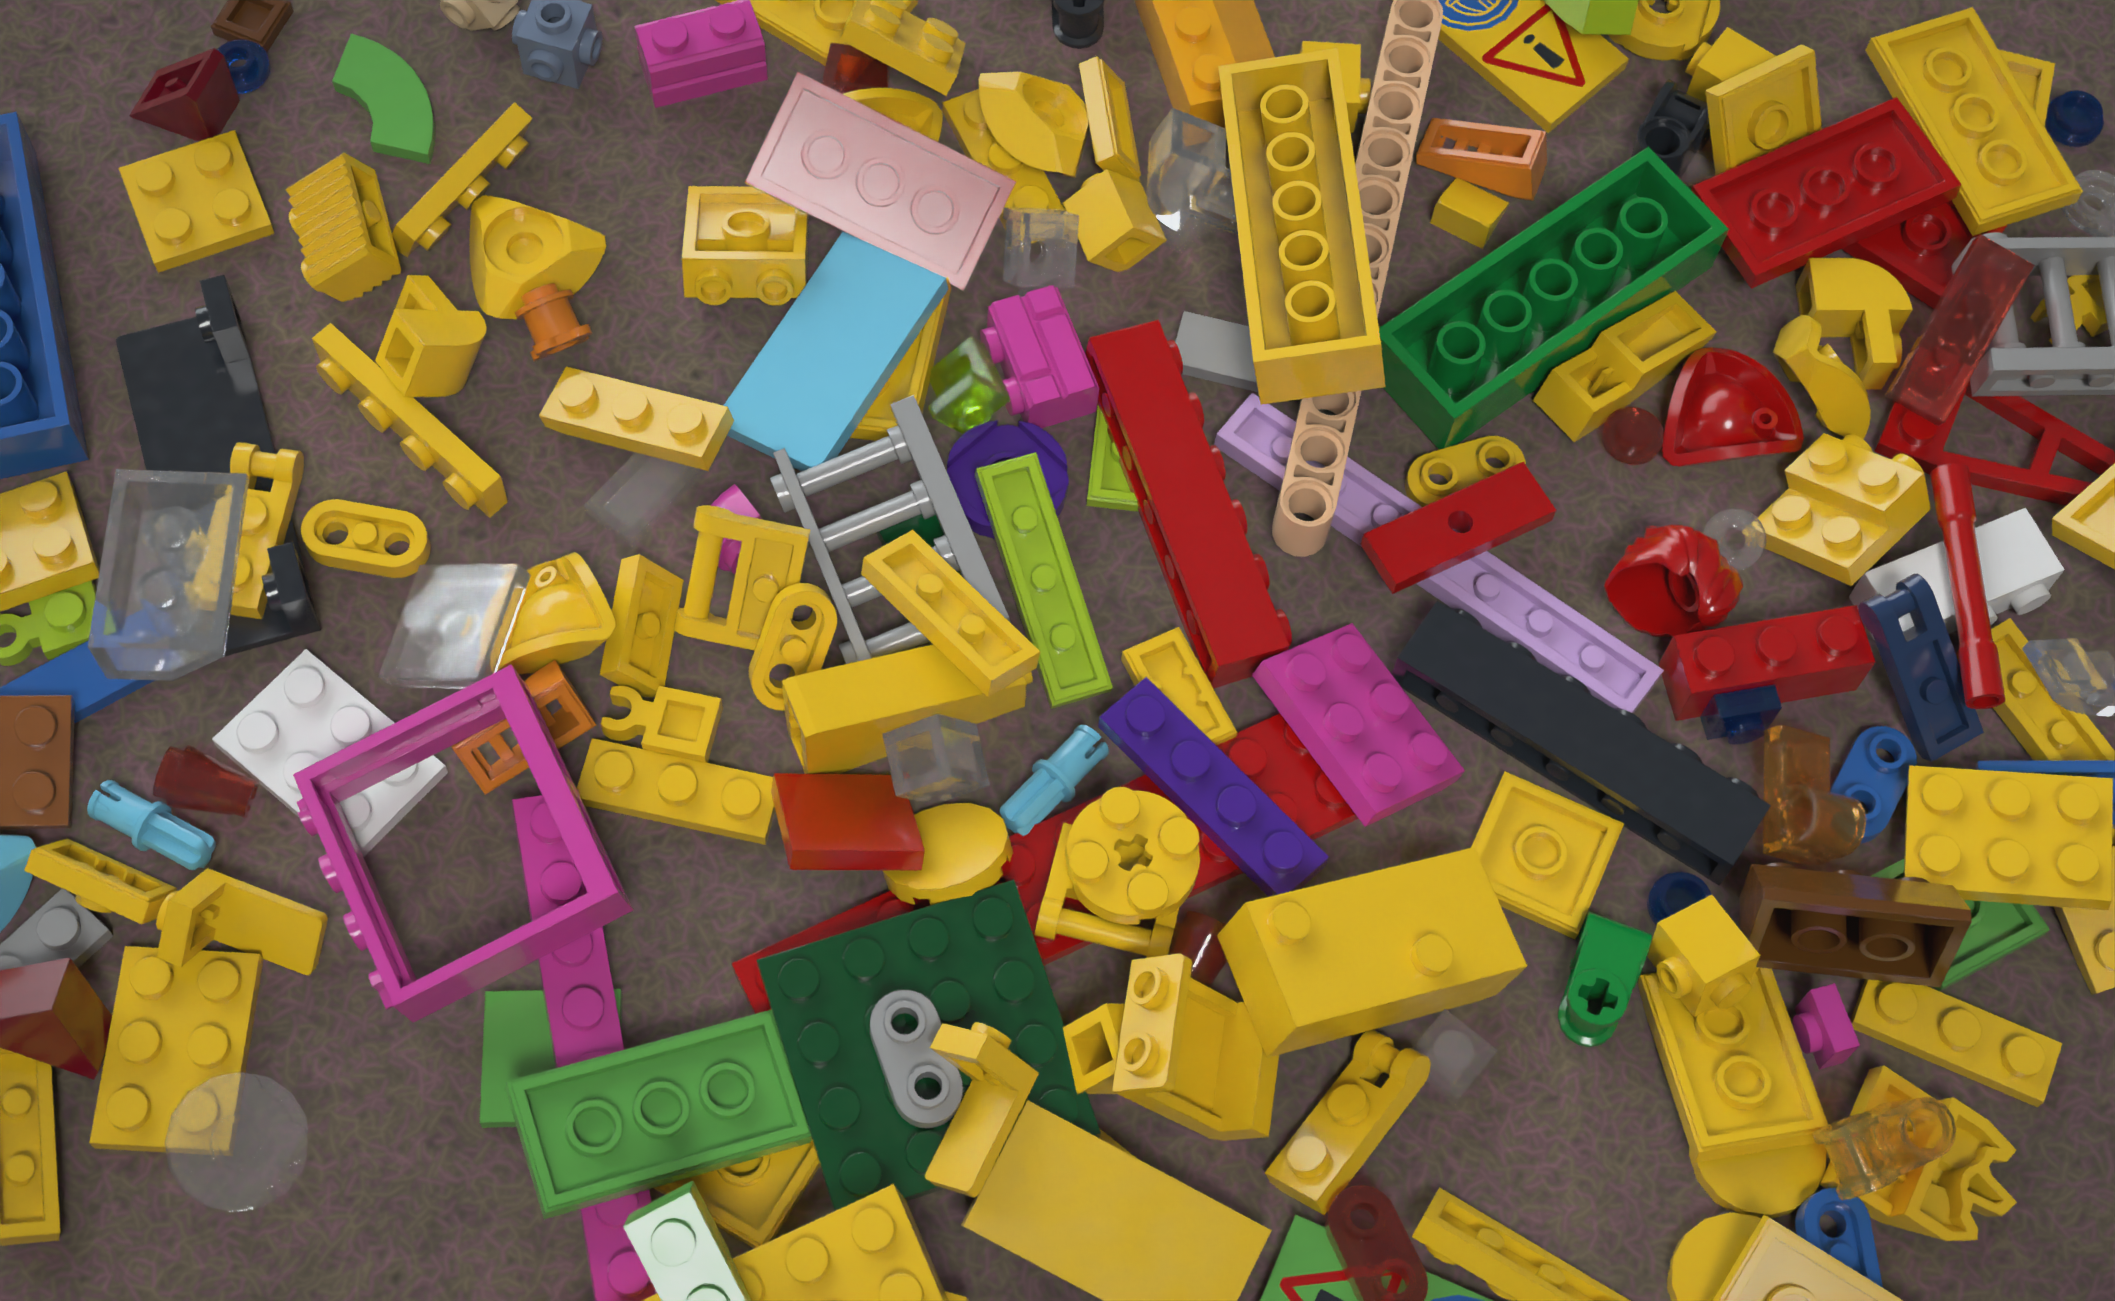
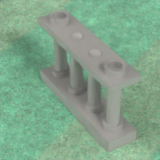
(2068, 365)
(928, 497)

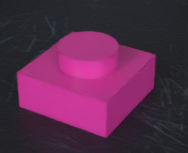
(1824, 1027)

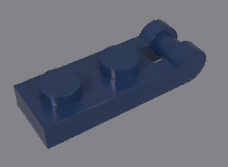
(1921, 667)

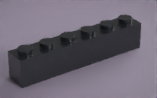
(1580, 741)

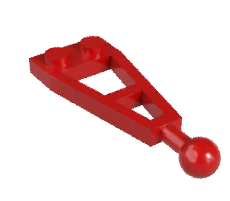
(1924, 442)

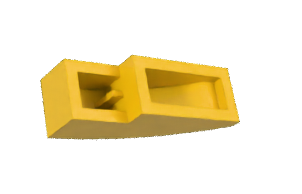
(1622, 365)

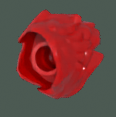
(1673, 582)

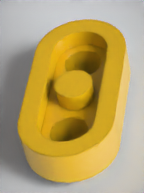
(1460, 466)
(369, 536)
(792, 642)

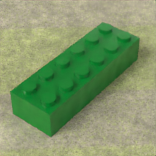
(1546, 297)

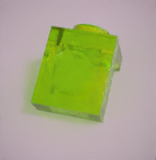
(966, 387)

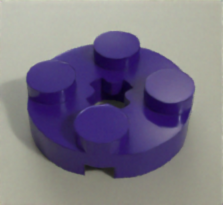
(993, 444)

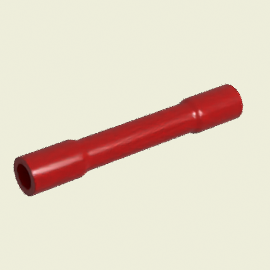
(1977, 650)

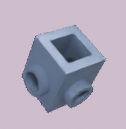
(557, 40)

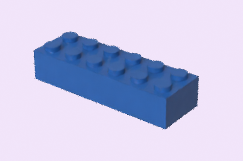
(37, 380)

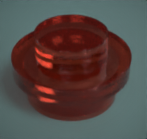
(1632, 436)

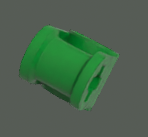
(1603, 972)

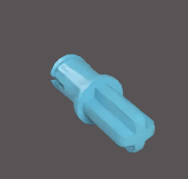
(1053, 780)
(151, 826)

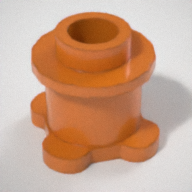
(551, 321)

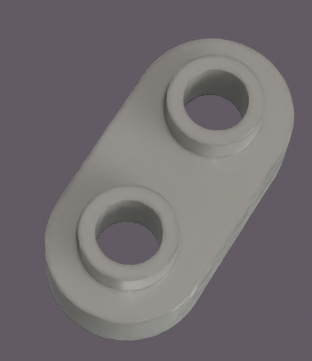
(910, 1058)

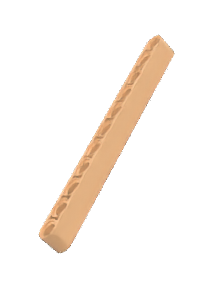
(1382, 177)

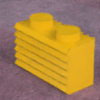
(343, 229)

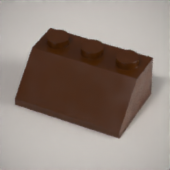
(1852, 924)

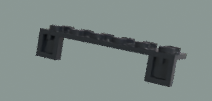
(190, 406)

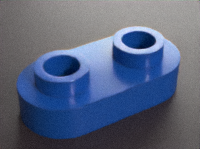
(1874, 780)
(1854, 1238)

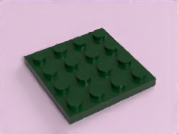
(974, 966)

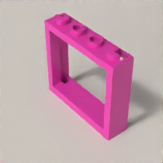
(406, 744)

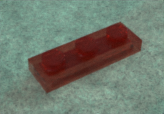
(1959, 330)

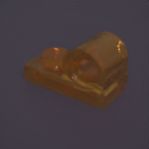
(1804, 817)

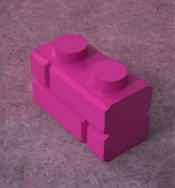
(701, 52)
(1040, 358)

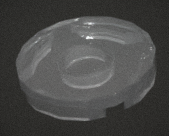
(237, 1142)

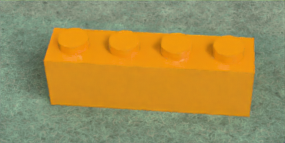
(1194, 40)

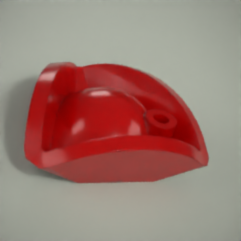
(1728, 411)

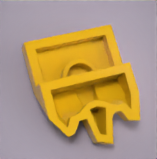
(1943, 1192)

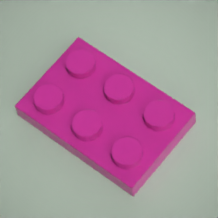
(1358, 724)

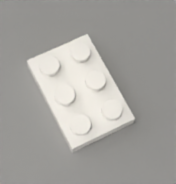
(307, 718)

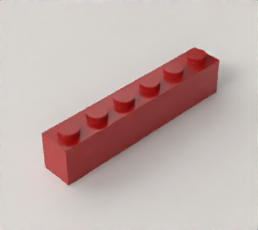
(1185, 503)

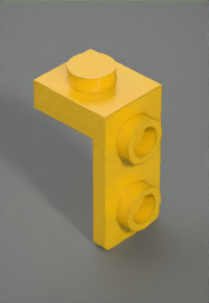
(242, 918)
(987, 1109)

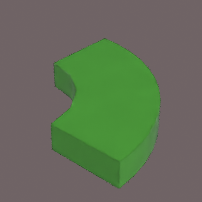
(391, 96)

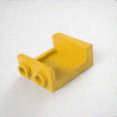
(1192, 1054)

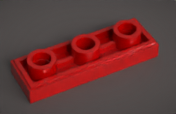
(1484, 512)

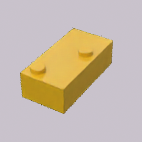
(1370, 951)

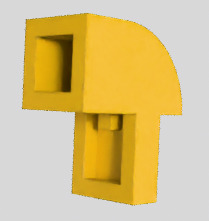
(1858, 303)
(429, 341)

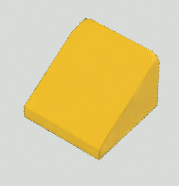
(1468, 212)

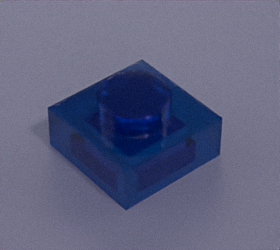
(1741, 714)

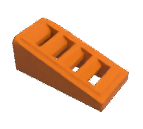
(1512, 169)
(564, 726)

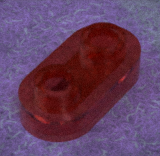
(1374, 1251)

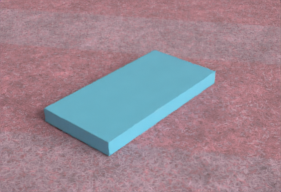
(833, 352)

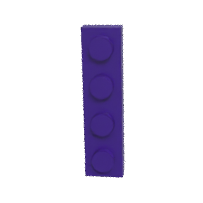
(1212, 790)

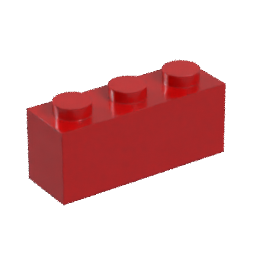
(1798, 653)

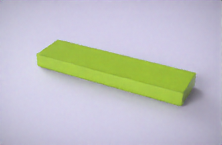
(1043, 580)

